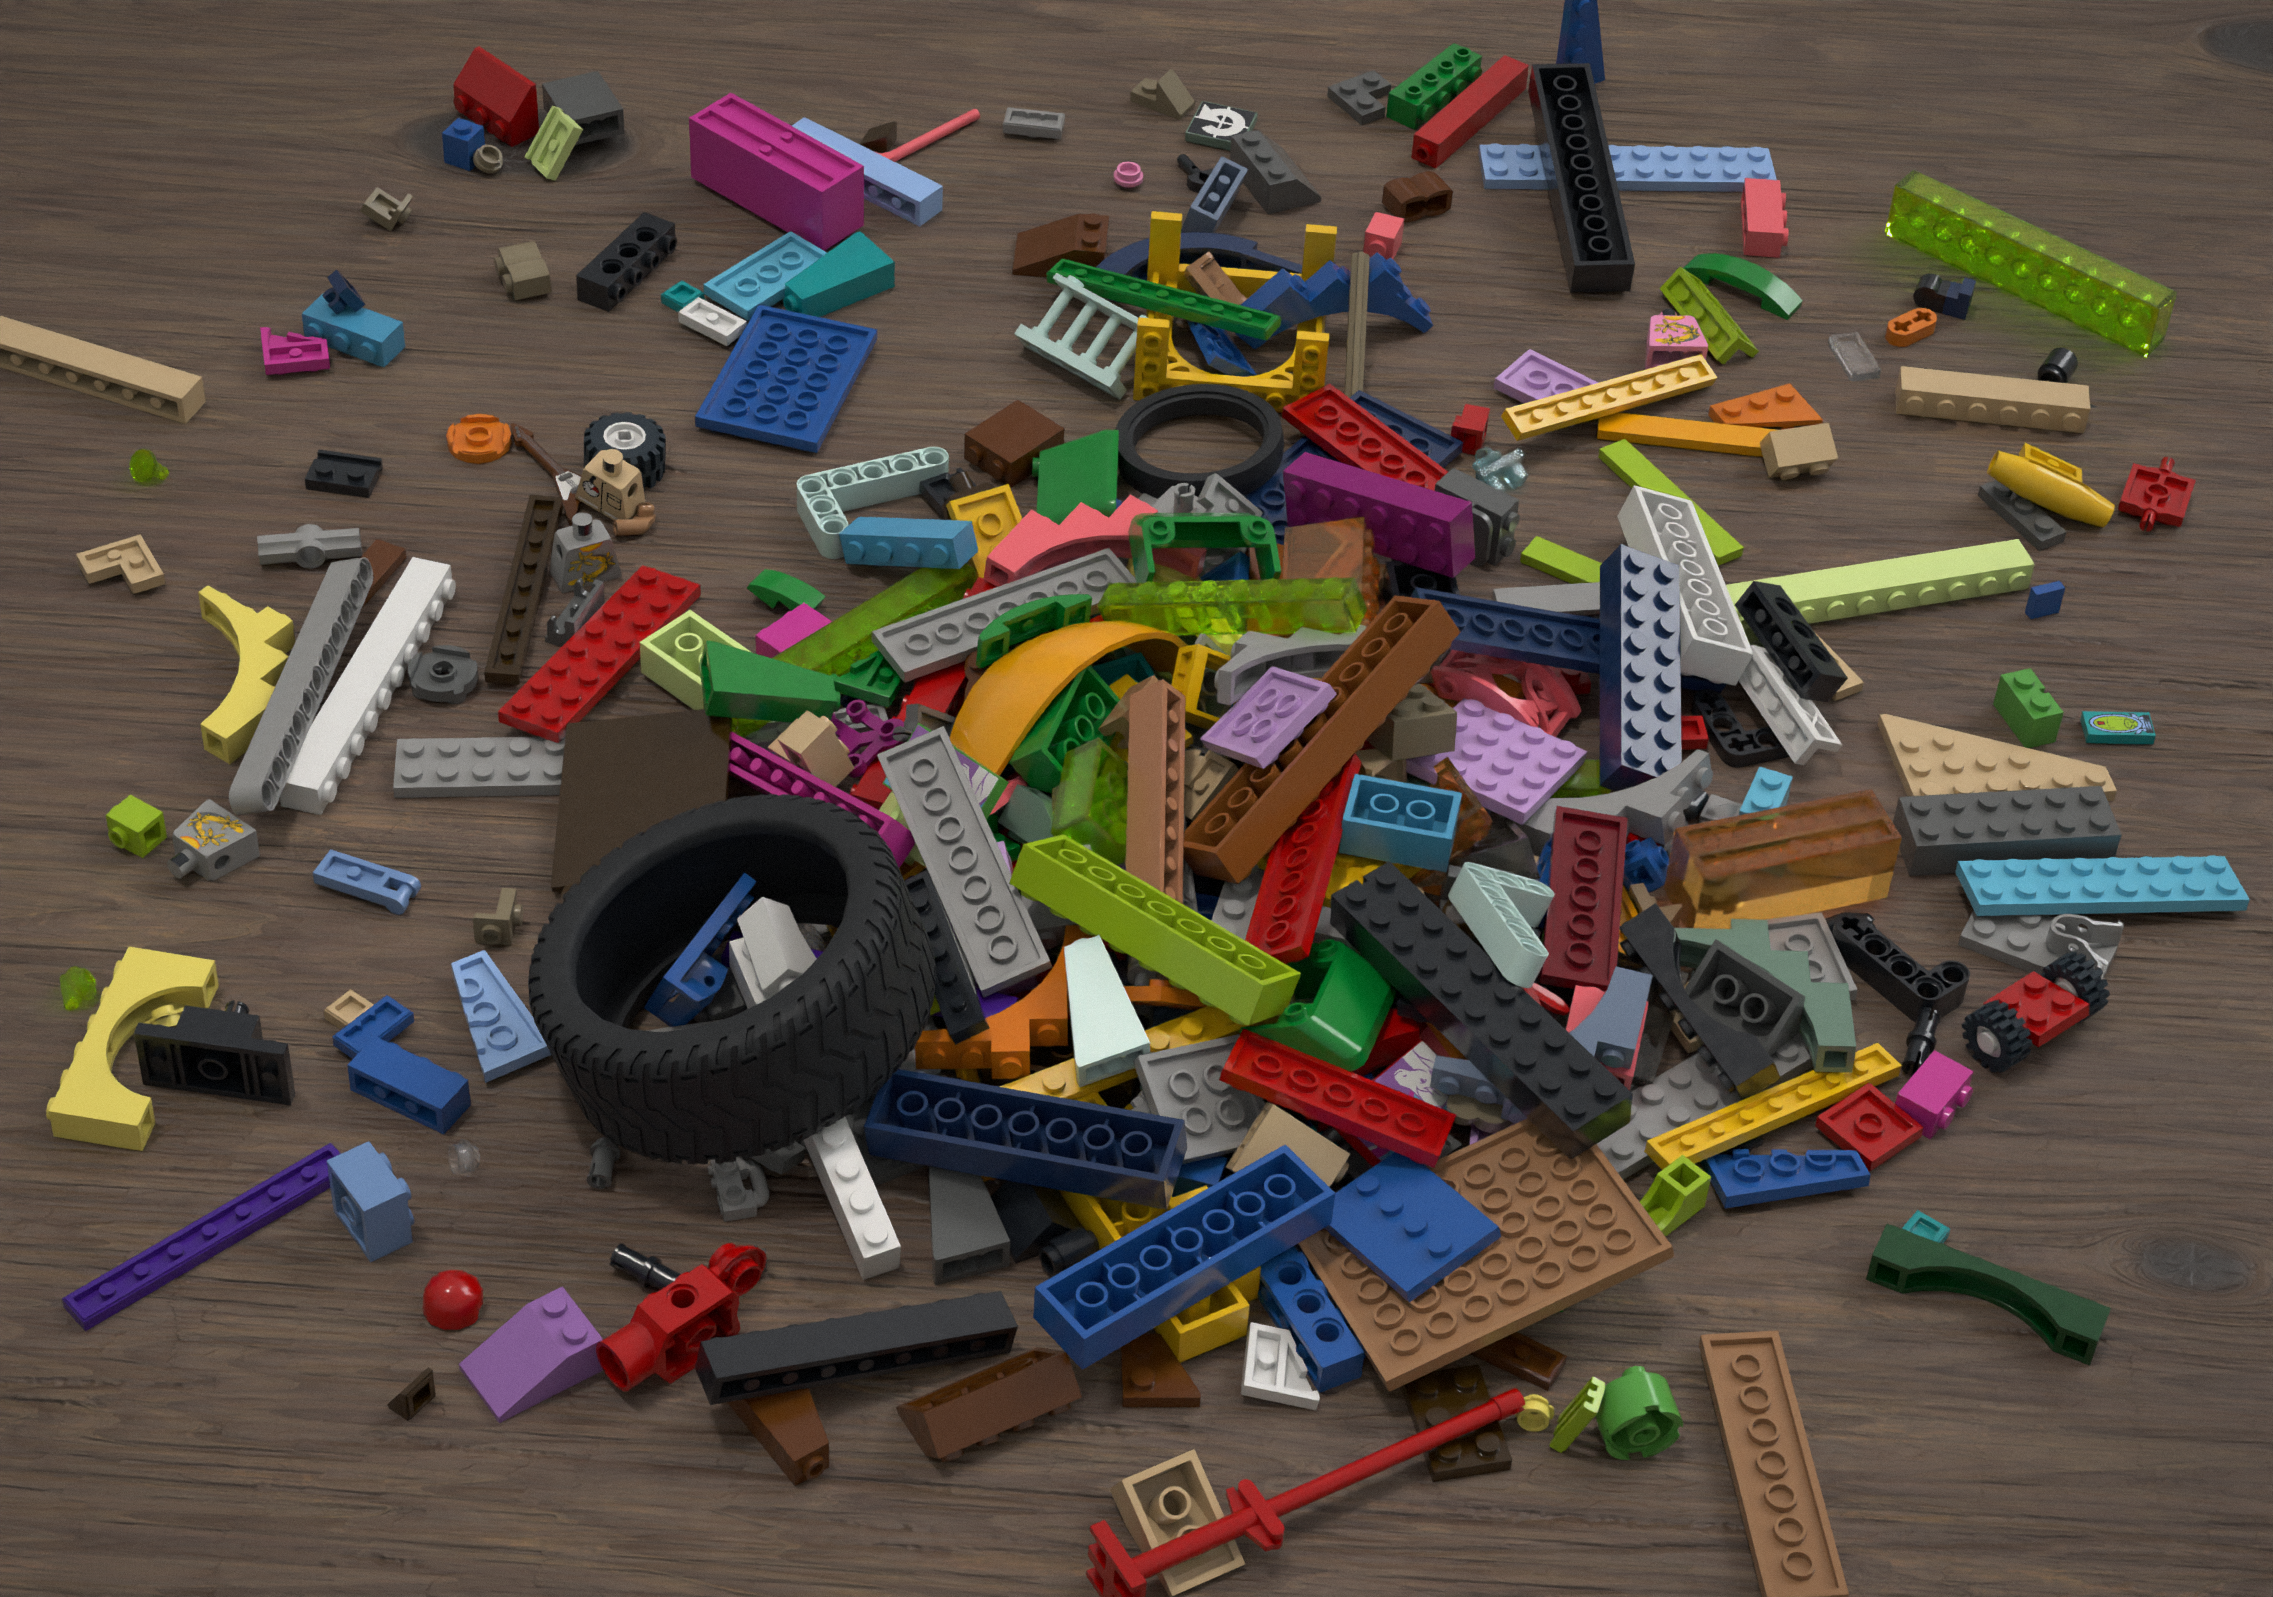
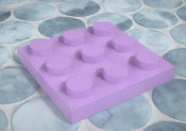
(1268, 717)

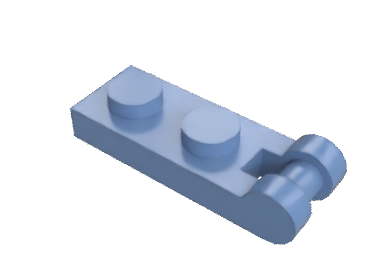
(367, 881)

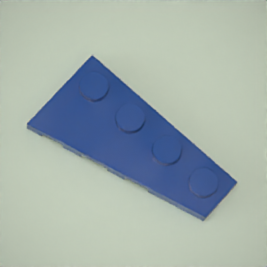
(1581, 37)
(1220, 350)
(1756, 1179)

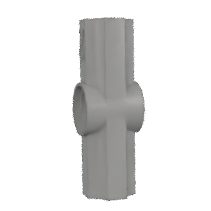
(309, 546)

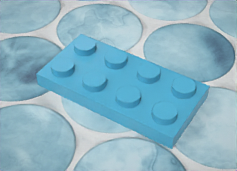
(762, 275)

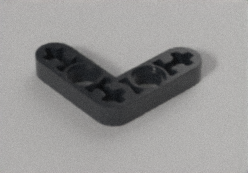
(1735, 746)

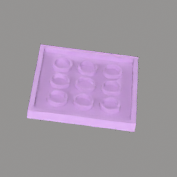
(1504, 761)

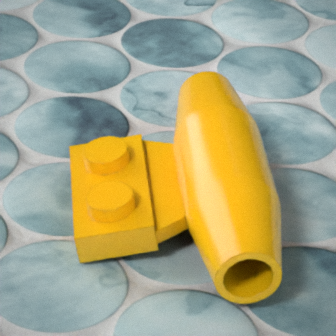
(2050, 484)

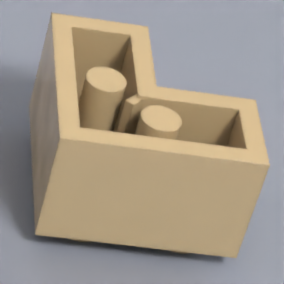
(814, 748)

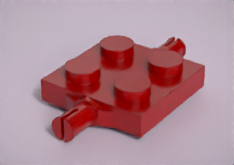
(2156, 494)

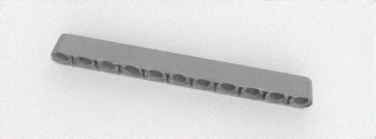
(301, 687)

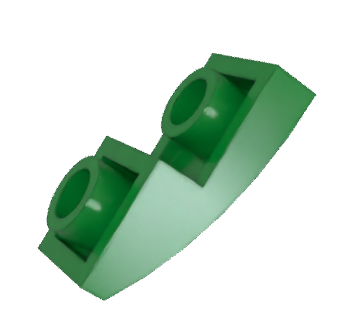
(779, 587)

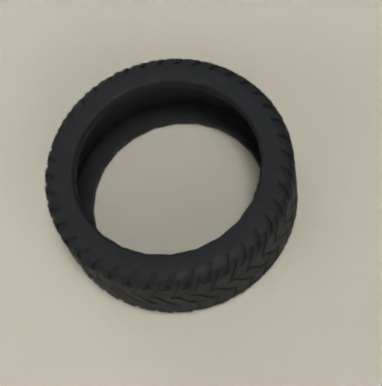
(776, 1066)

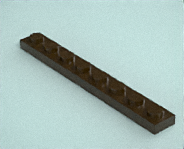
(523, 590)

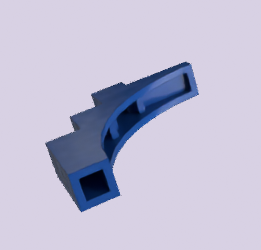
(1328, 294)

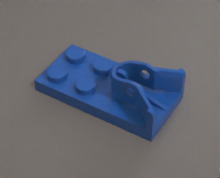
(695, 973)

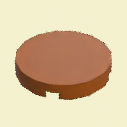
(479, 439)

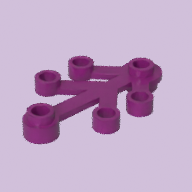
(877, 740)

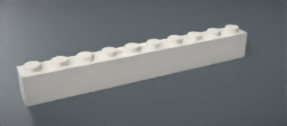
(367, 685)
(836, 1162)

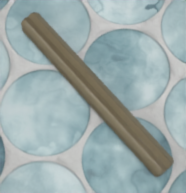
(1357, 323)

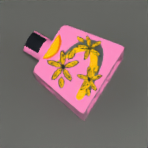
(1673, 339)

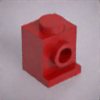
(1471, 427)

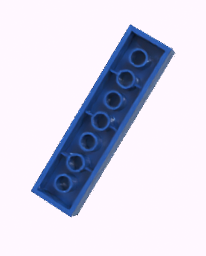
(1183, 1256)

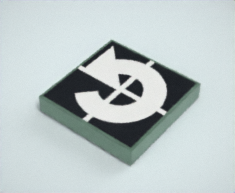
(1216, 124)

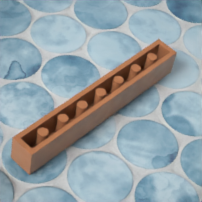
(1156, 788)

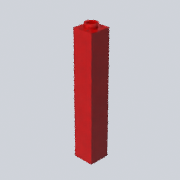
(1469, 111)

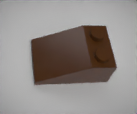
(1073, 238)

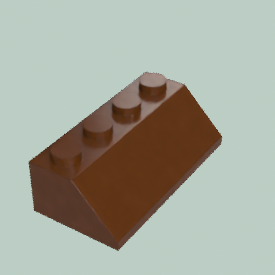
(991, 1402)

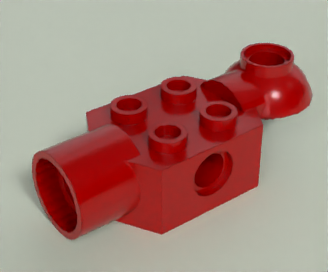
(674, 1321)

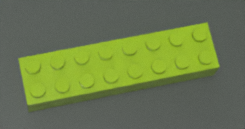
(1154, 929)

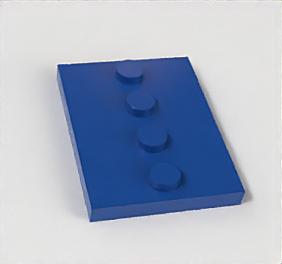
(1408, 1225)

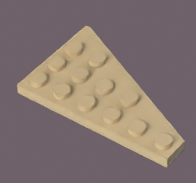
(1954, 762)

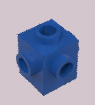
(1645, 864)

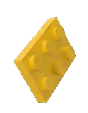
(992, 517)

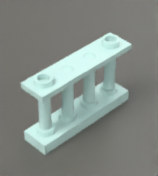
(1061, 351)

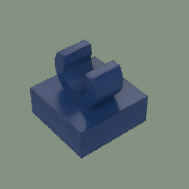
(342, 294)

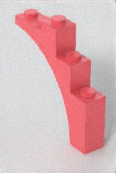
(1042, 544)

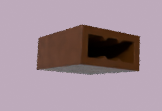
(1009, 441)

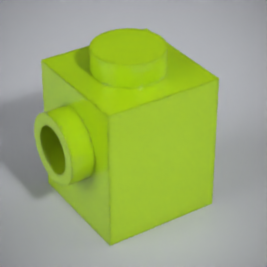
(136, 826)

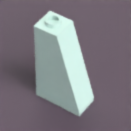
(1102, 1018)

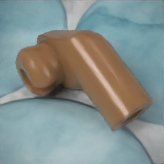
(638, 524)

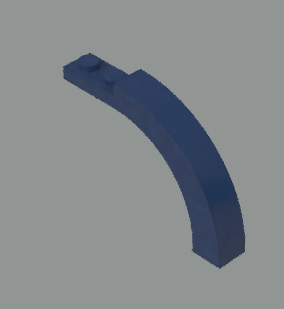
(1226, 249)

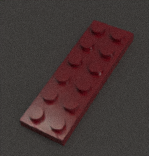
(1587, 901)

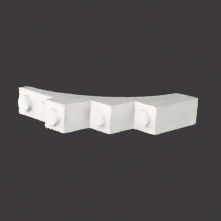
(782, 952)

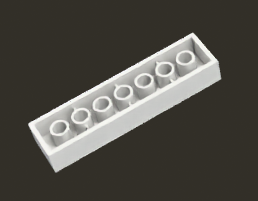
(1710, 629)

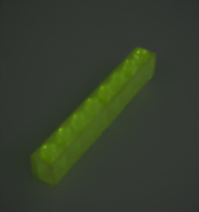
(1238, 605)

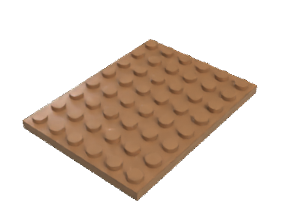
(1562, 1239)

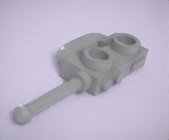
(732, 1197)

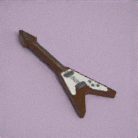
(564, 479)

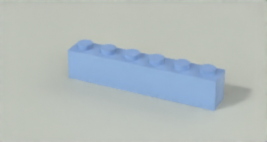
(885, 181)

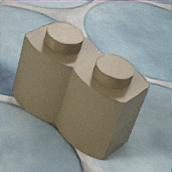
(523, 270)

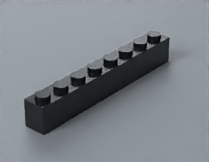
(855, 1347)

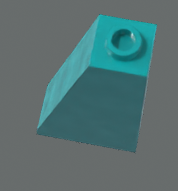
(840, 278)

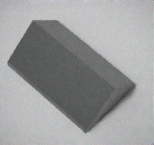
(1746, 997)

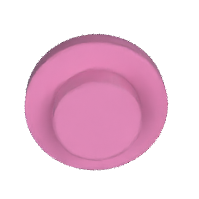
(1128, 175)

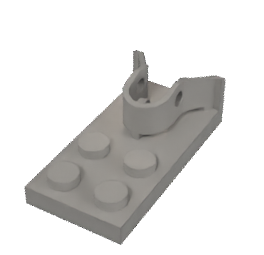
(2038, 940)

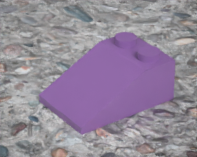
(533, 1356)

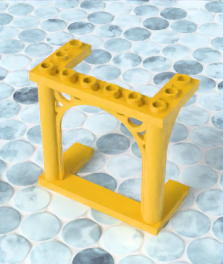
(1154, 333)

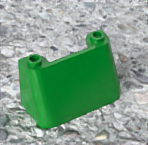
(1078, 473)

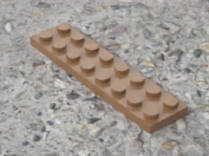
(1772, 1466)

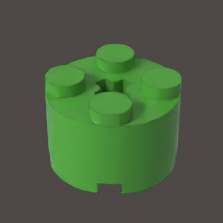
(1638, 1414)

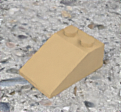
(1168, 1504)

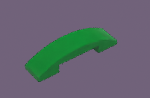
(1745, 275)
(1029, 621)

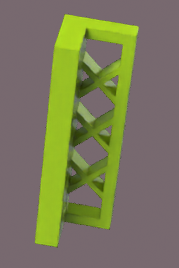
(1694, 299)

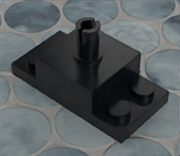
(216, 1056)

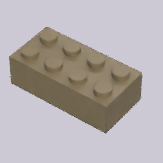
(1416, 727)

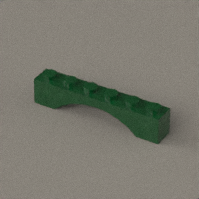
(2060, 1318)

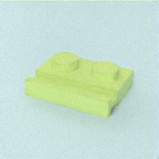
(553, 143)

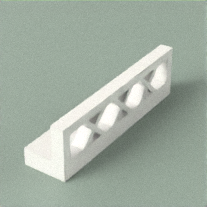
(1792, 719)

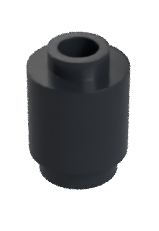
(2058, 366)
(1067, 1250)

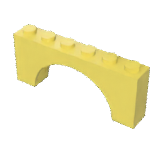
(90, 1099)

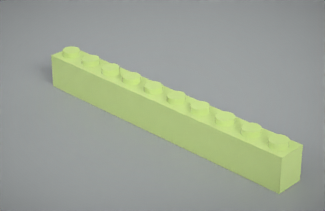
(1903, 581)

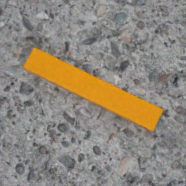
(1682, 433)

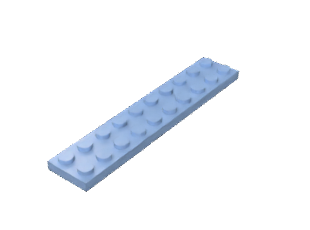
(1636, 167)

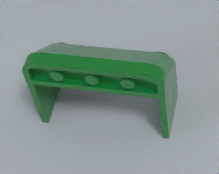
(1202, 531)
(1346, 1009)

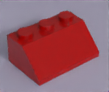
(497, 98)

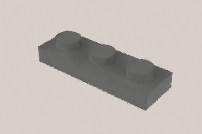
(2022, 515)

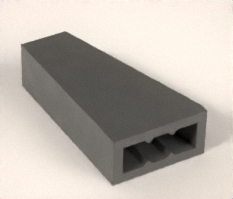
(963, 1227)

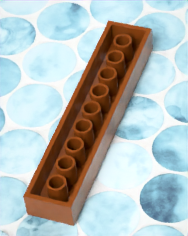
(1368, 683)

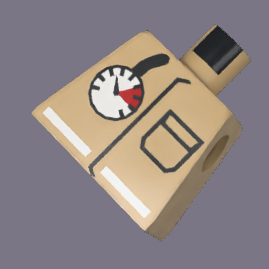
(611, 485)

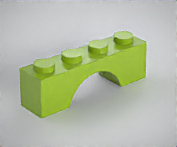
(1676, 1194)

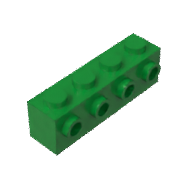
(1433, 86)

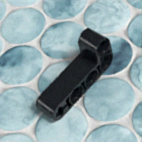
(1896, 973)

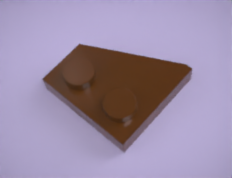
(1154, 1375)

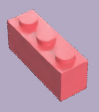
(1763, 218)

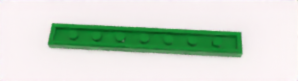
(1169, 300)

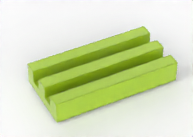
(1578, 1414)

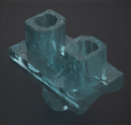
(1493, 467)

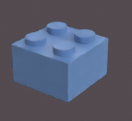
(370, 1200)

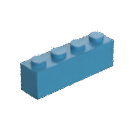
(908, 542)

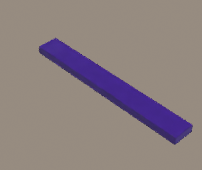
(200, 1240)

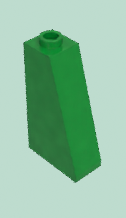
(762, 688)

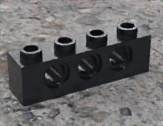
(626, 262)
(1791, 641)

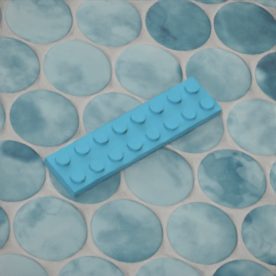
(2101, 885)

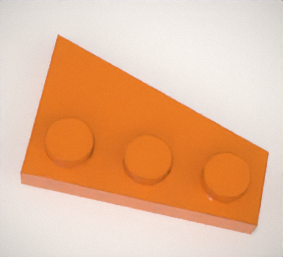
(1768, 408)
(1162, 994)

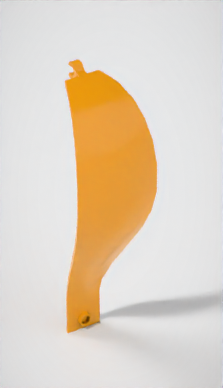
(1028, 678)

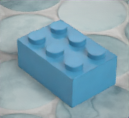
(1400, 822)

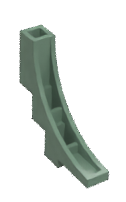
(1827, 1006)

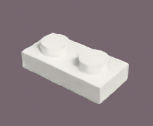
(712, 321)

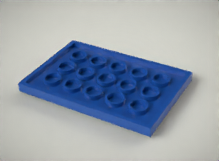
(786, 378)

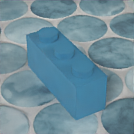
(358, 333)

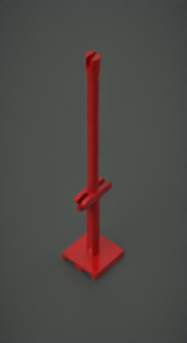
(1258, 1518)

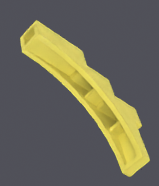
(262, 648)

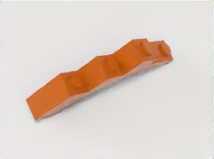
(1005, 1046)

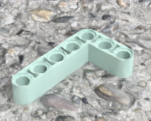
(829, 493)
(1501, 914)

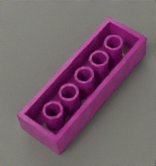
(1406, 519)

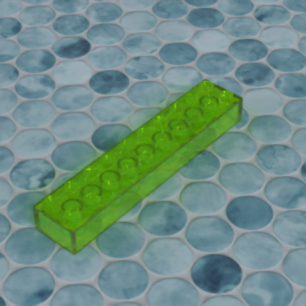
(2030, 263)

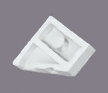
(1275, 1369)

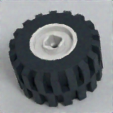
(635, 437)

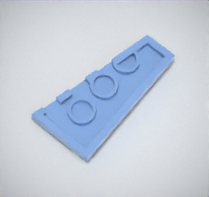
(496, 1018)

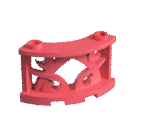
(1545, 692)

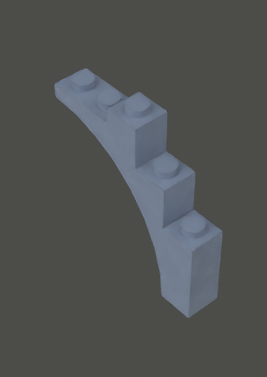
(1606, 1033)

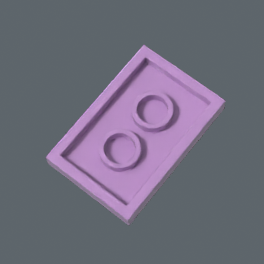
(1538, 377)

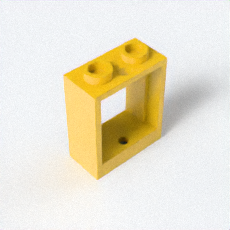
(1189, 676)

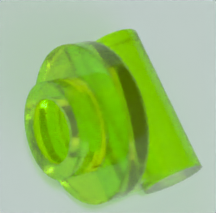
(145, 466)
(76, 986)

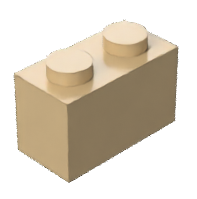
(1798, 451)

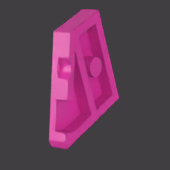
(293, 353)

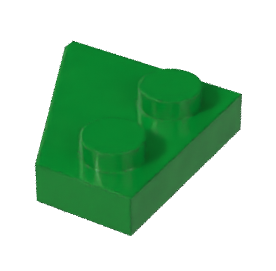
(870, 680)

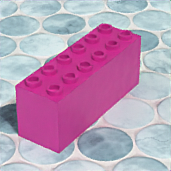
(776, 171)

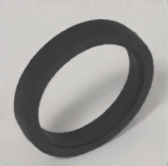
(1199, 400)

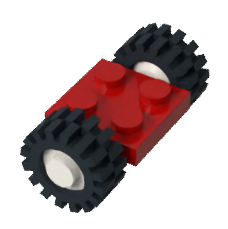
(2034, 1011)

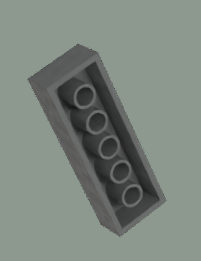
(2004, 826)

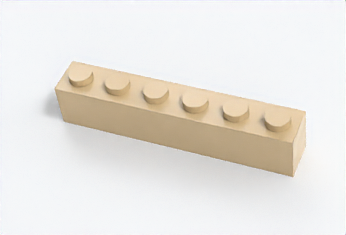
(1992, 399)

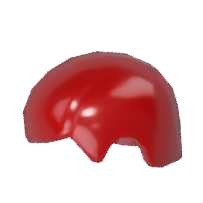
(452, 1299)

